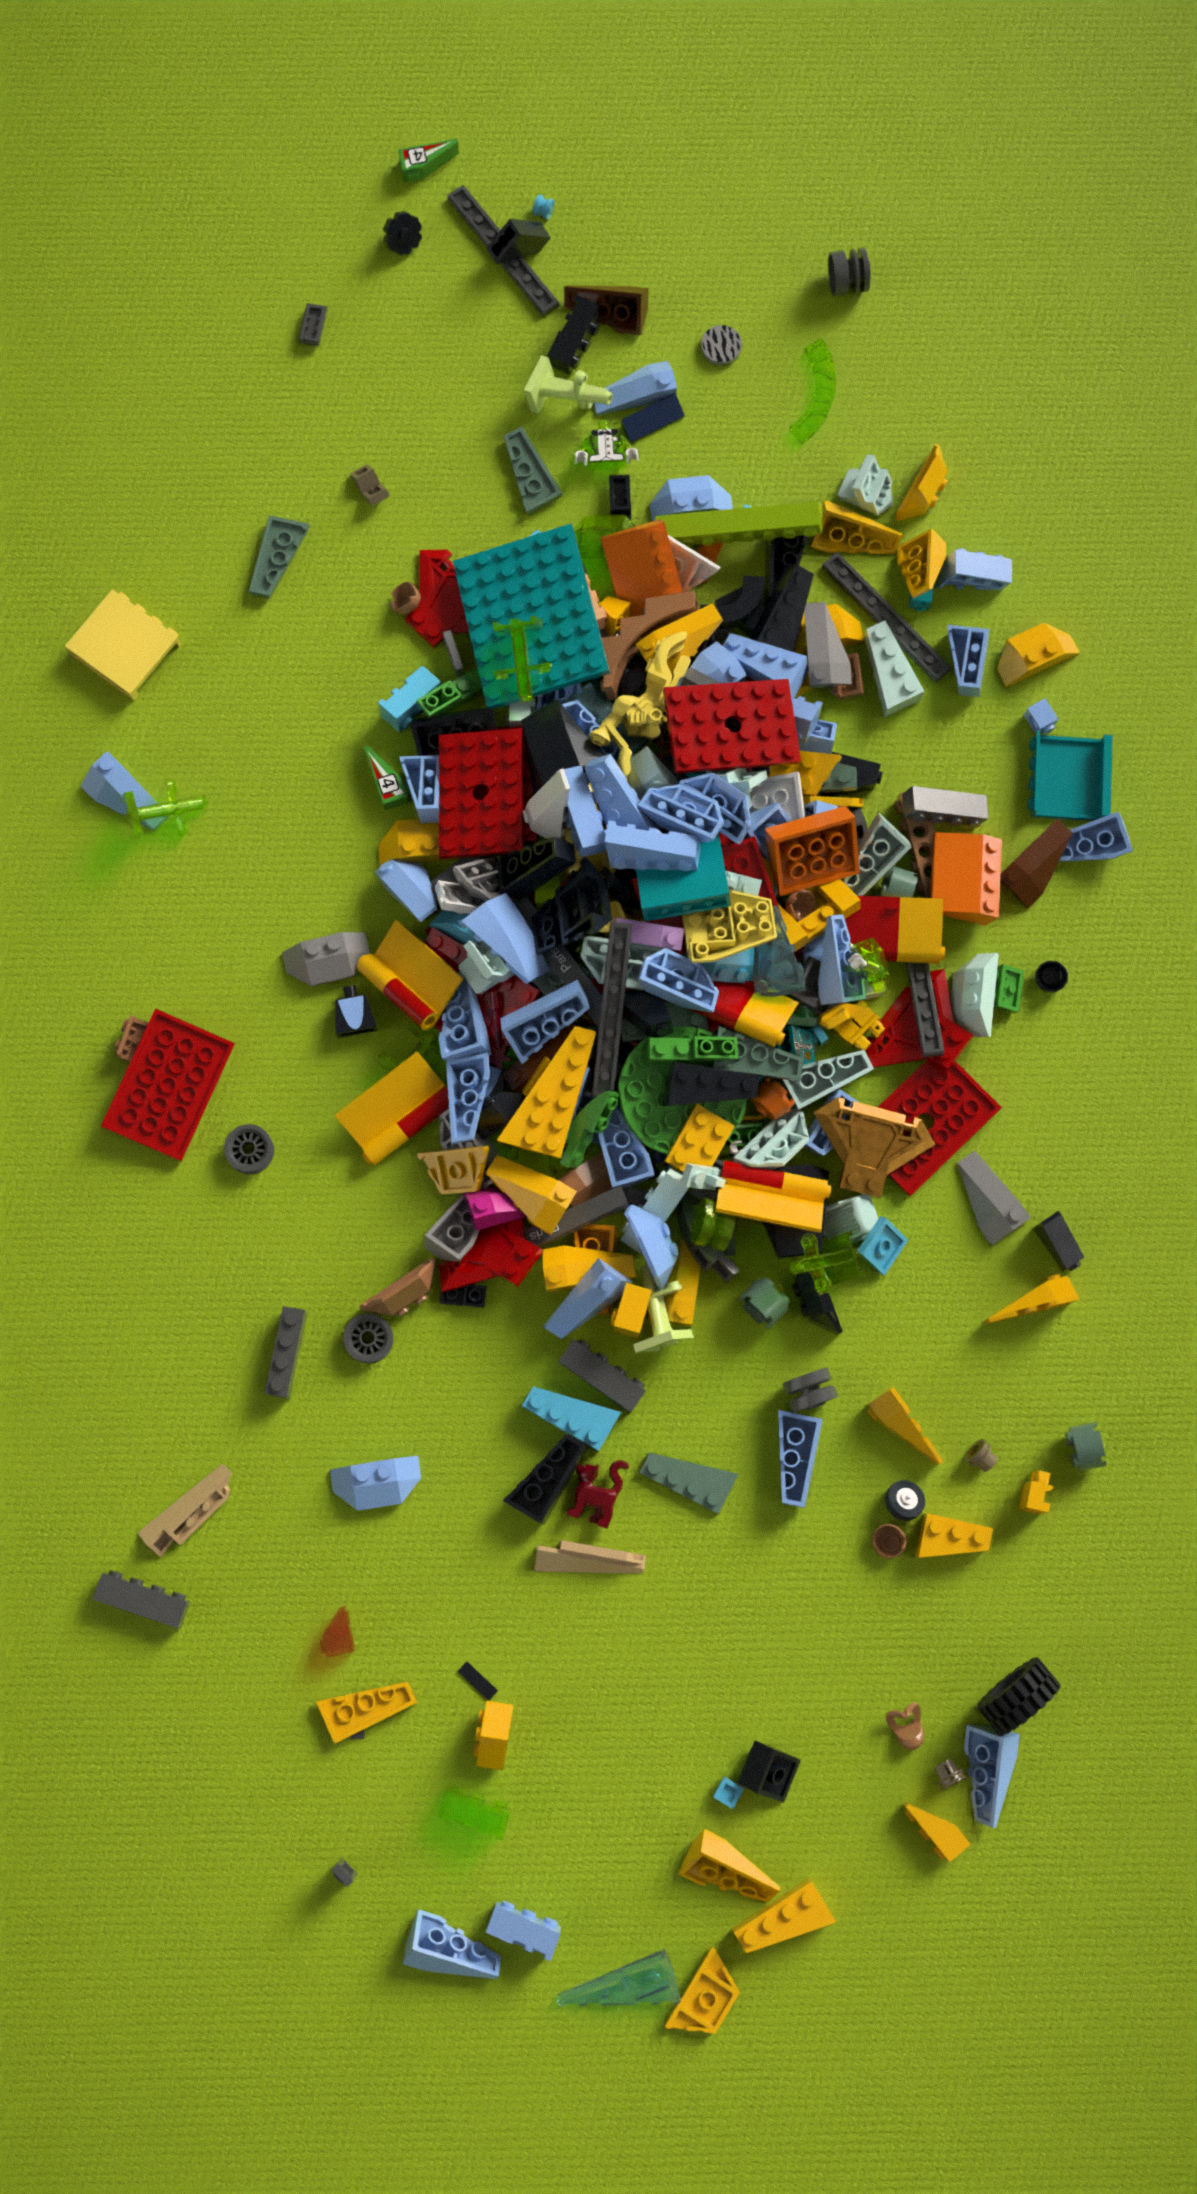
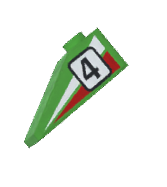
(424, 159)
(388, 782)

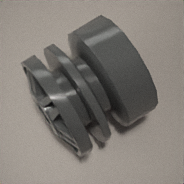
(850, 271)

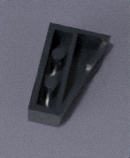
(575, 336)

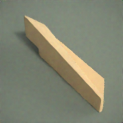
(187, 1512)
(587, 1558)

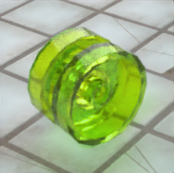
(711, 1226)

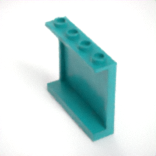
(1070, 777)
(685, 892)

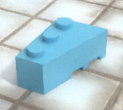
(402, 706)

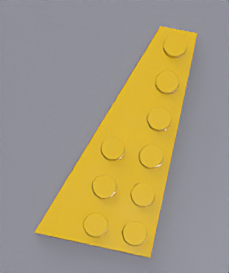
(548, 1109)

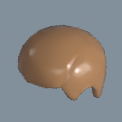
(405, 598)
(800, 904)
(889, 1541)

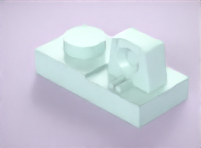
(743, 883)
(702, 1177)

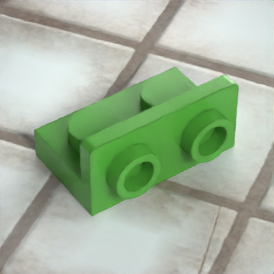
(1008, 988)

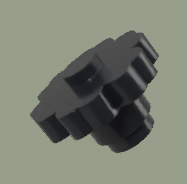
(402, 233)

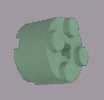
(898, 883)
(764, 1302)
(1086, 1447)

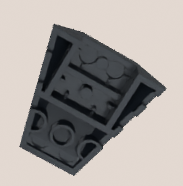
(554, 743)
(575, 910)
(786, 1239)

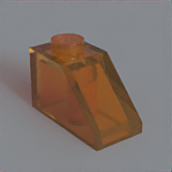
(338, 1635)

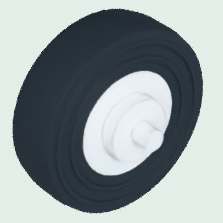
(904, 1500)

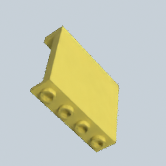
(122, 643)

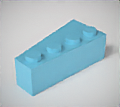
(573, 1416)

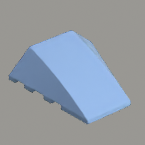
(508, 935)

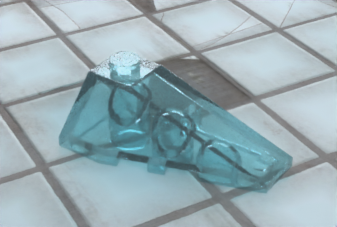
(776, 966)

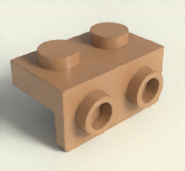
(856, 688)
(133, 1032)

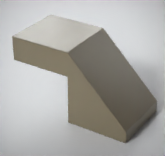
(369, 485)

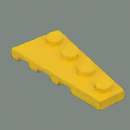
(359, 1710)

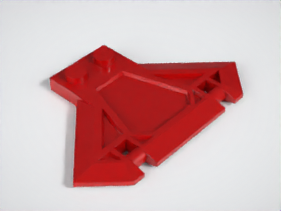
(440, 599)
(903, 1034)
(496, 1253)

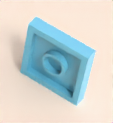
(882, 1245)

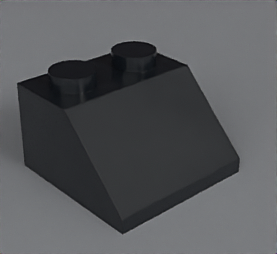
(497, 1112)
(769, 1771)

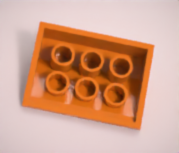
(641, 564)
(813, 850)
(967, 876)

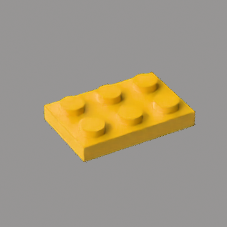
(699, 1139)

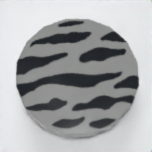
(721, 345)

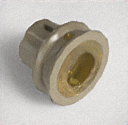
(981, 1456)
(953, 1778)

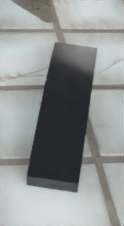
(620, 495)

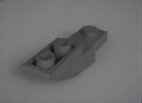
(705, 1256)

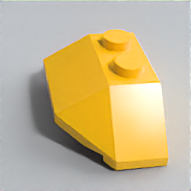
(925, 487)
(847, 626)
(1034, 652)
(411, 842)

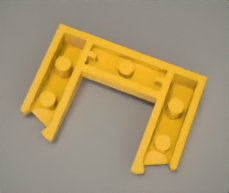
(840, 901)

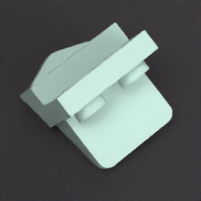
(868, 487)
(742, 779)
(482, 968)
(848, 1215)

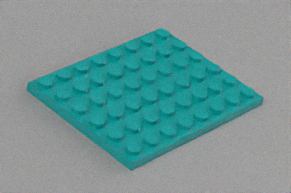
(523, 580)

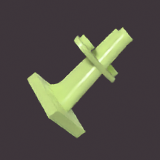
(545, 384)
(662, 1332)

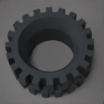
(1018, 1696)

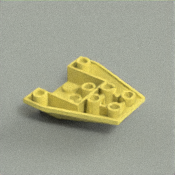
(729, 930)

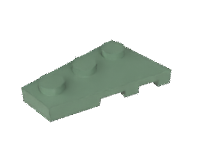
(841, 779)

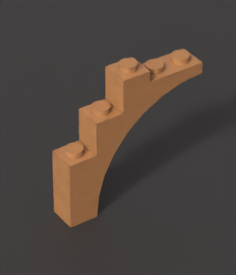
(656, 614)

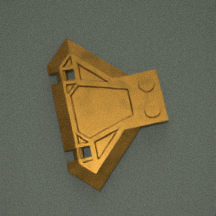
(870, 1143)

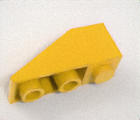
(944, 1834)

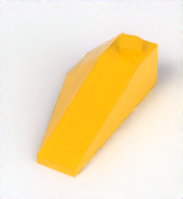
(698, 626)

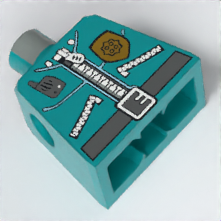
(799, 1043)

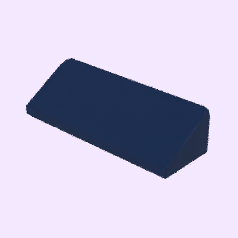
(652, 418)

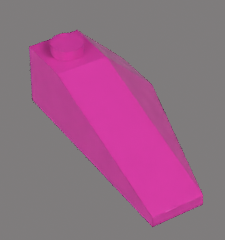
(491, 1207)

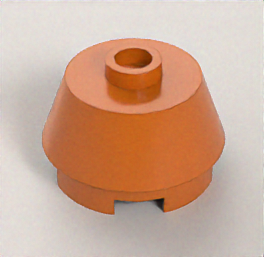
(772, 1100)

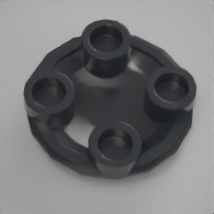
(632, 678)

